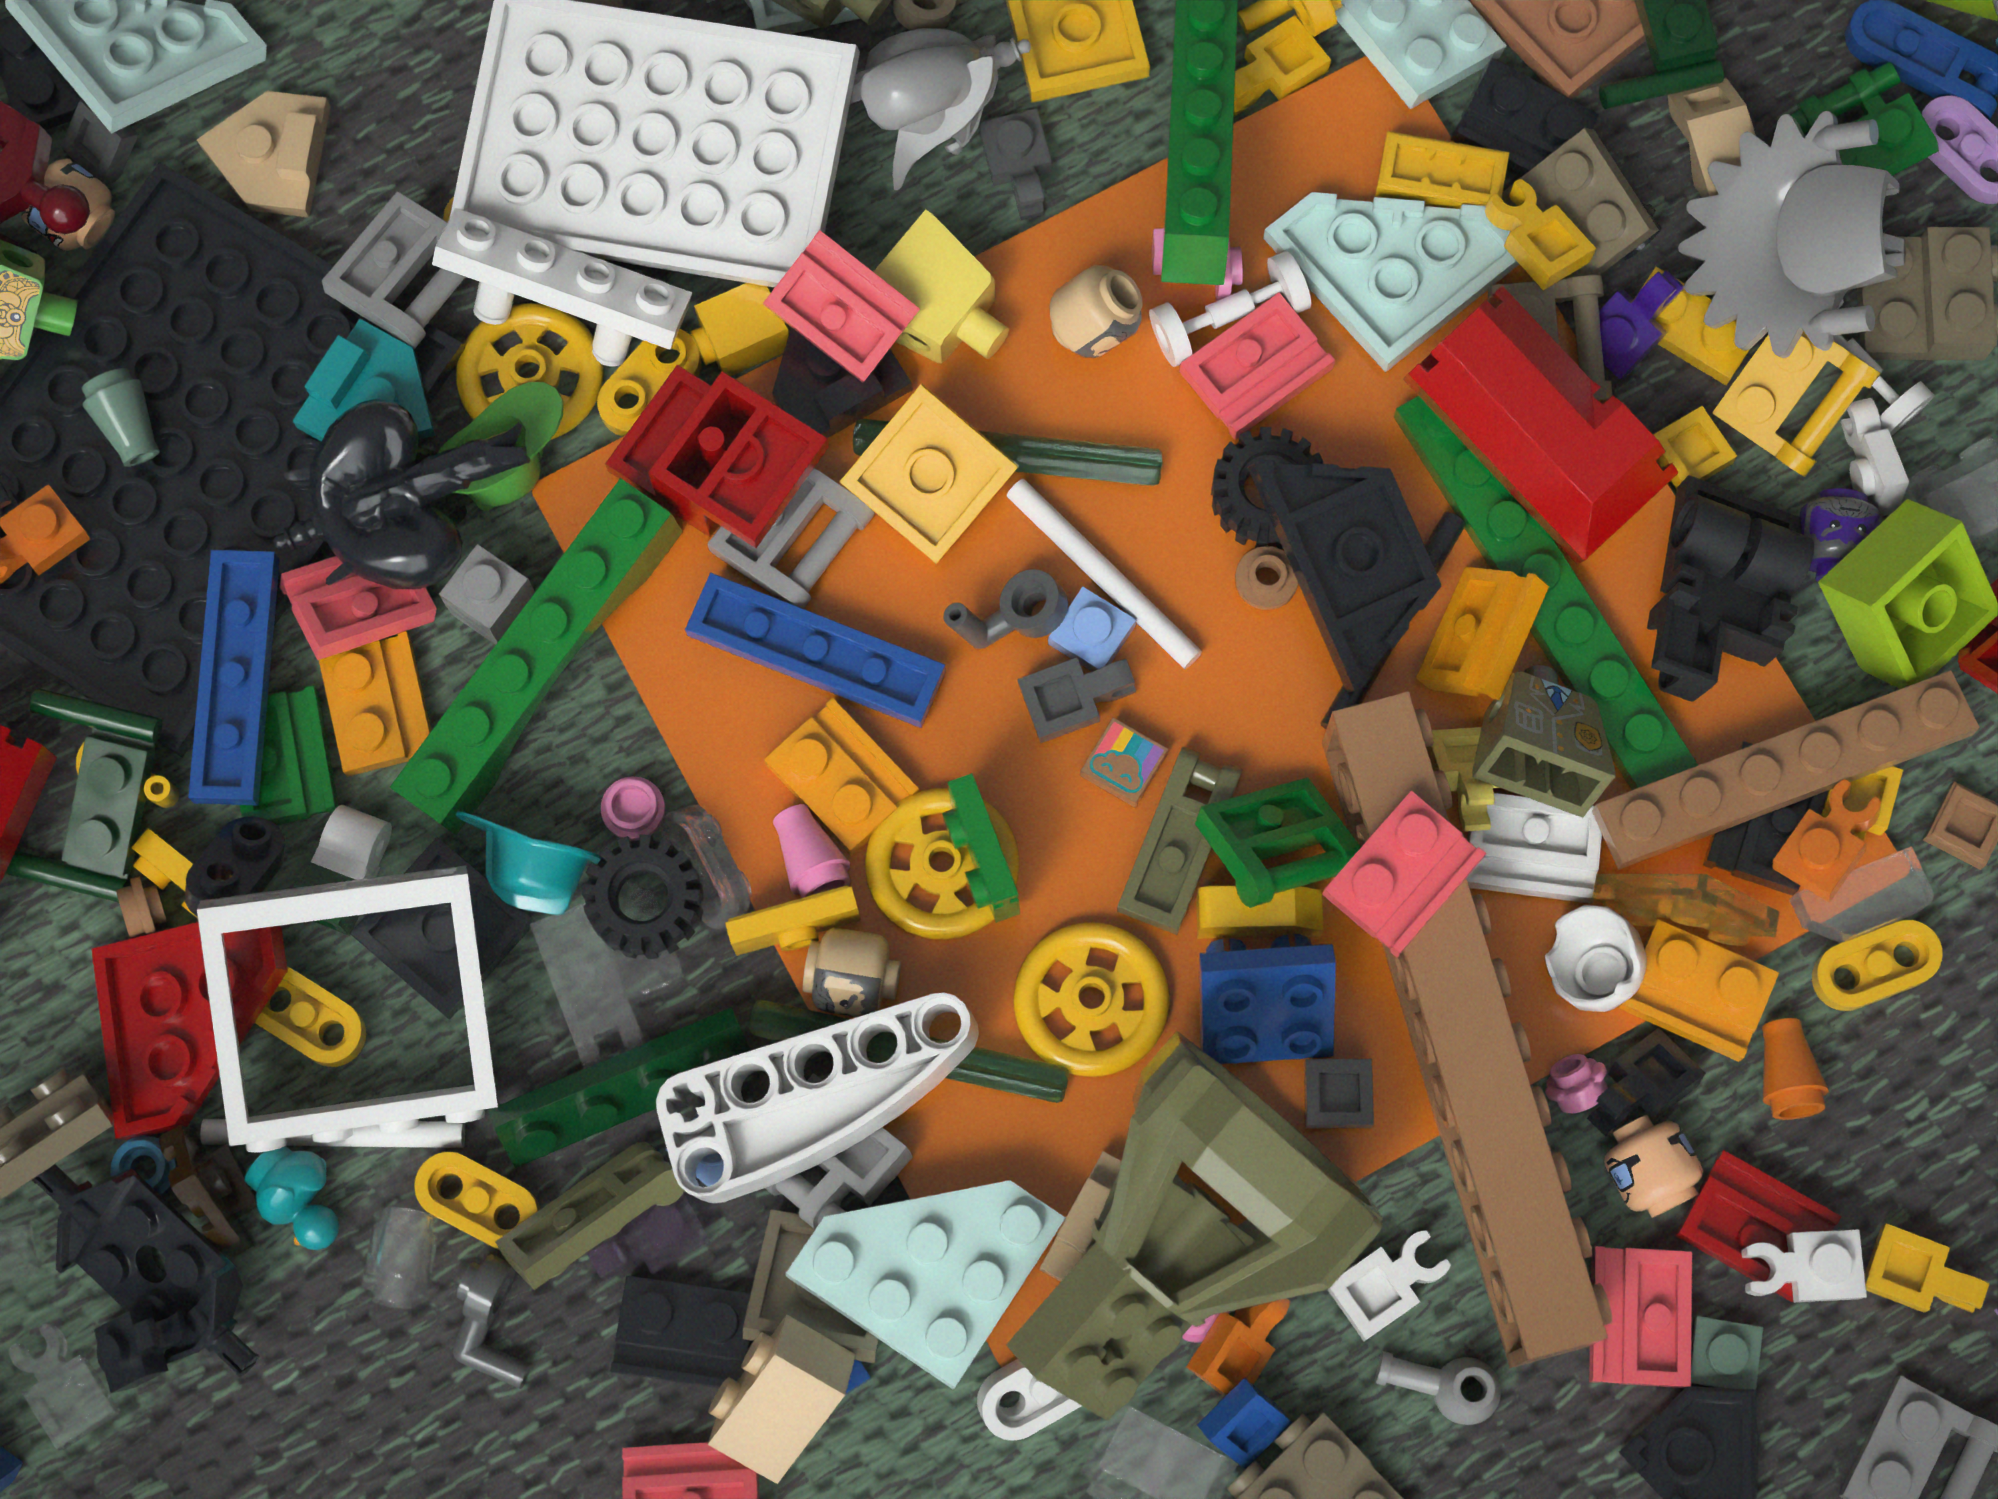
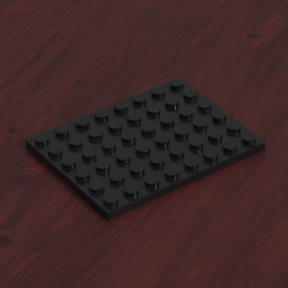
(224, 338)

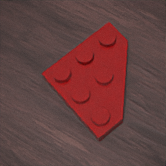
(161, 1019)

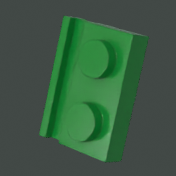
(295, 760)
(971, 827)

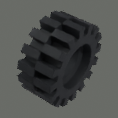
(1232, 471)
(625, 862)

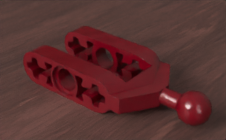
(22, 175)

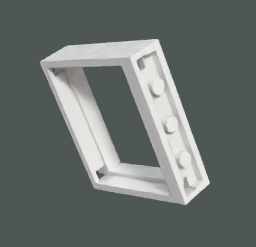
(327, 902)

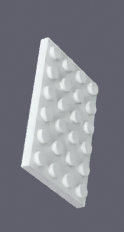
(656, 137)

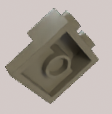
(1939, 300)
(50, 1127)
(1314, 1464)

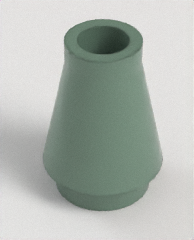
(121, 413)

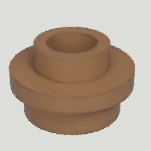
(1260, 595)
(140, 908)

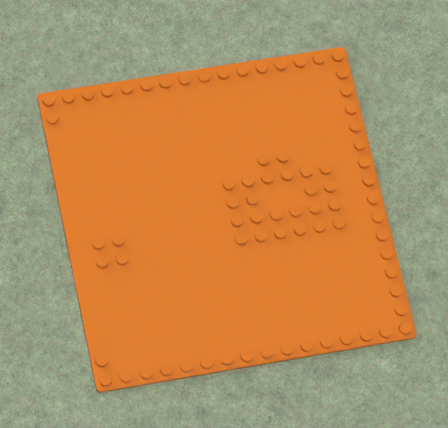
(1242, 703)

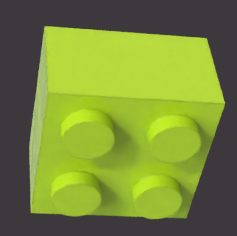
(1910, 595)

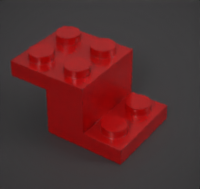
(717, 455)

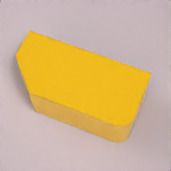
(1289, 913)

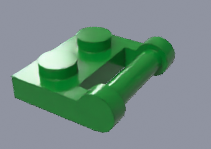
(1274, 824)

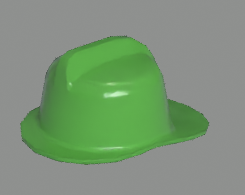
(539, 411)

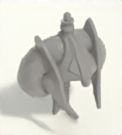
(931, 89)

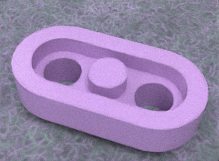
(1971, 150)

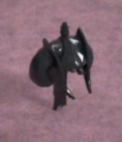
(376, 494)

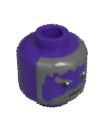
(1837, 525)

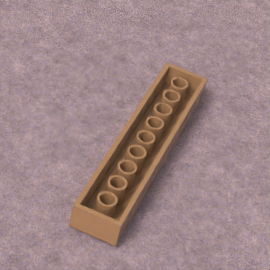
(1474, 1062)

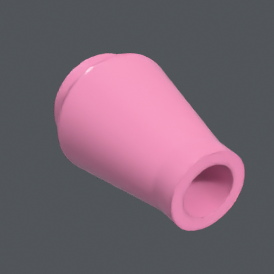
(809, 854)

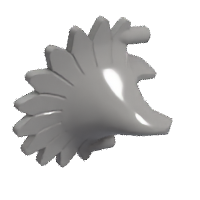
(1793, 236)

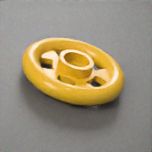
(531, 324)
(892, 886)
(1137, 1028)

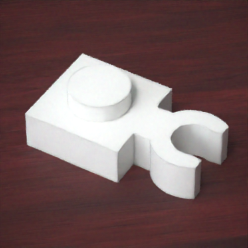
(1877, 465)
(1817, 1265)
(1380, 1290)

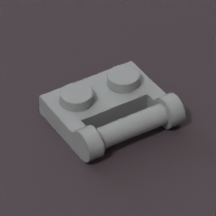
(383, 265)
(760, 562)
(1908, 1442)

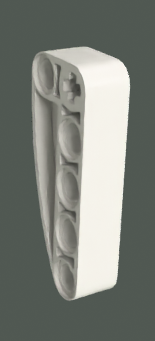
(801, 1120)

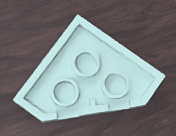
(139, 53)
(1392, 265)
(929, 1269)

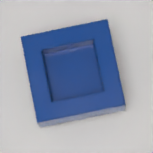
(1244, 1423)

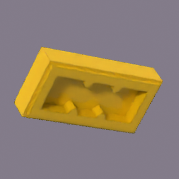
(1440, 171)
(793, 922)

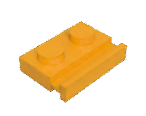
(1482, 632)
(376, 704)
(840, 775)
(1701, 991)

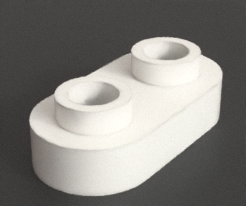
(1035, 1409)

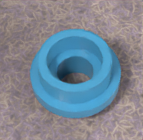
(139, 1148)

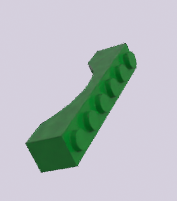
(1200, 142)
(587, 584)

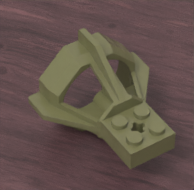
(1168, 1248)

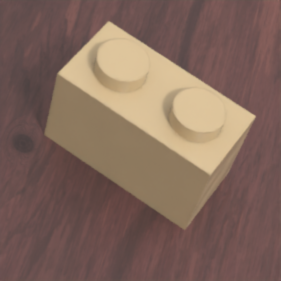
(780, 1399)

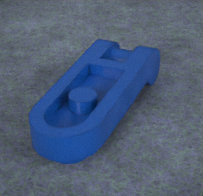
(1923, 53)

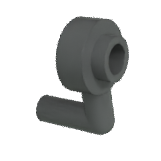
(1015, 611)
(484, 1292)

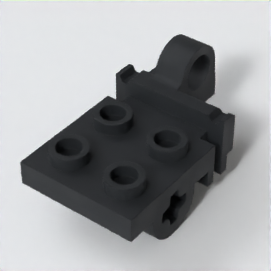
(1724, 585)

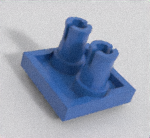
(1267, 1001)

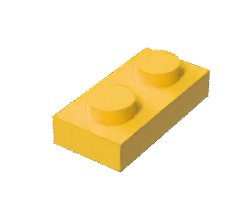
(1694, 341)

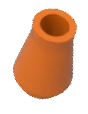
(1790, 1072)

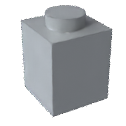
(486, 594)

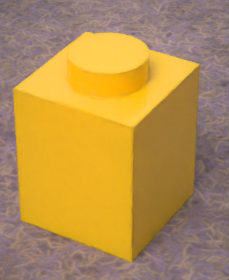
(739, 329)

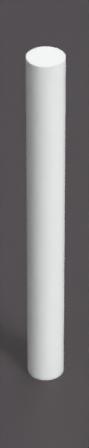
(1104, 573)
(428, 1134)

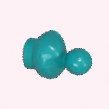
(286, 1187)

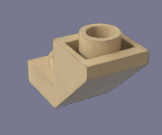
(1712, 123)

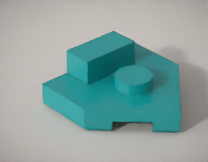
(360, 370)

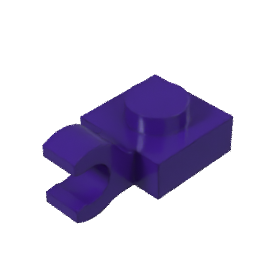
(1630, 324)

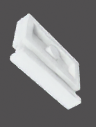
(1537, 851)

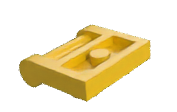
(1774, 385)

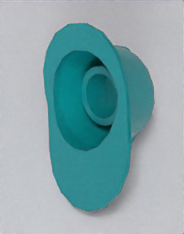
(531, 871)

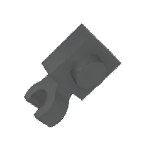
(1018, 155)
(1065, 698)

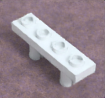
(561, 278)

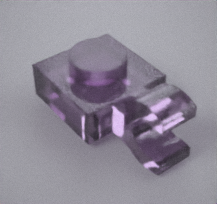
(657, 1235)

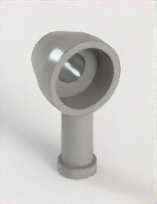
(1445, 1385)

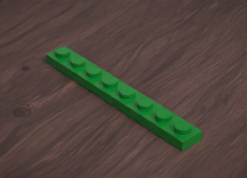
(1568, 621)

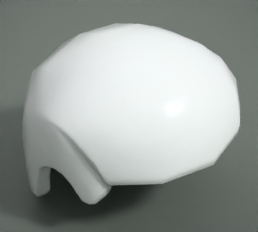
(1596, 959)

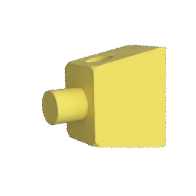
(947, 287)

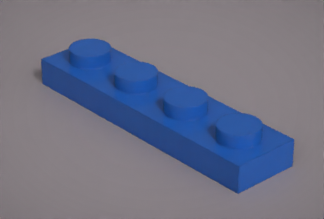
(815, 650)
(234, 678)

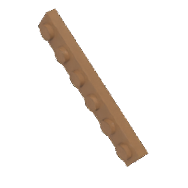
(1784, 769)

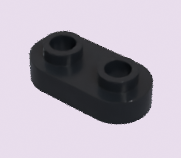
(242, 856)

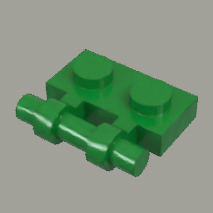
(1901, 127)

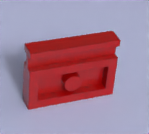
(1748, 1207)

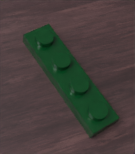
(610, 1089)

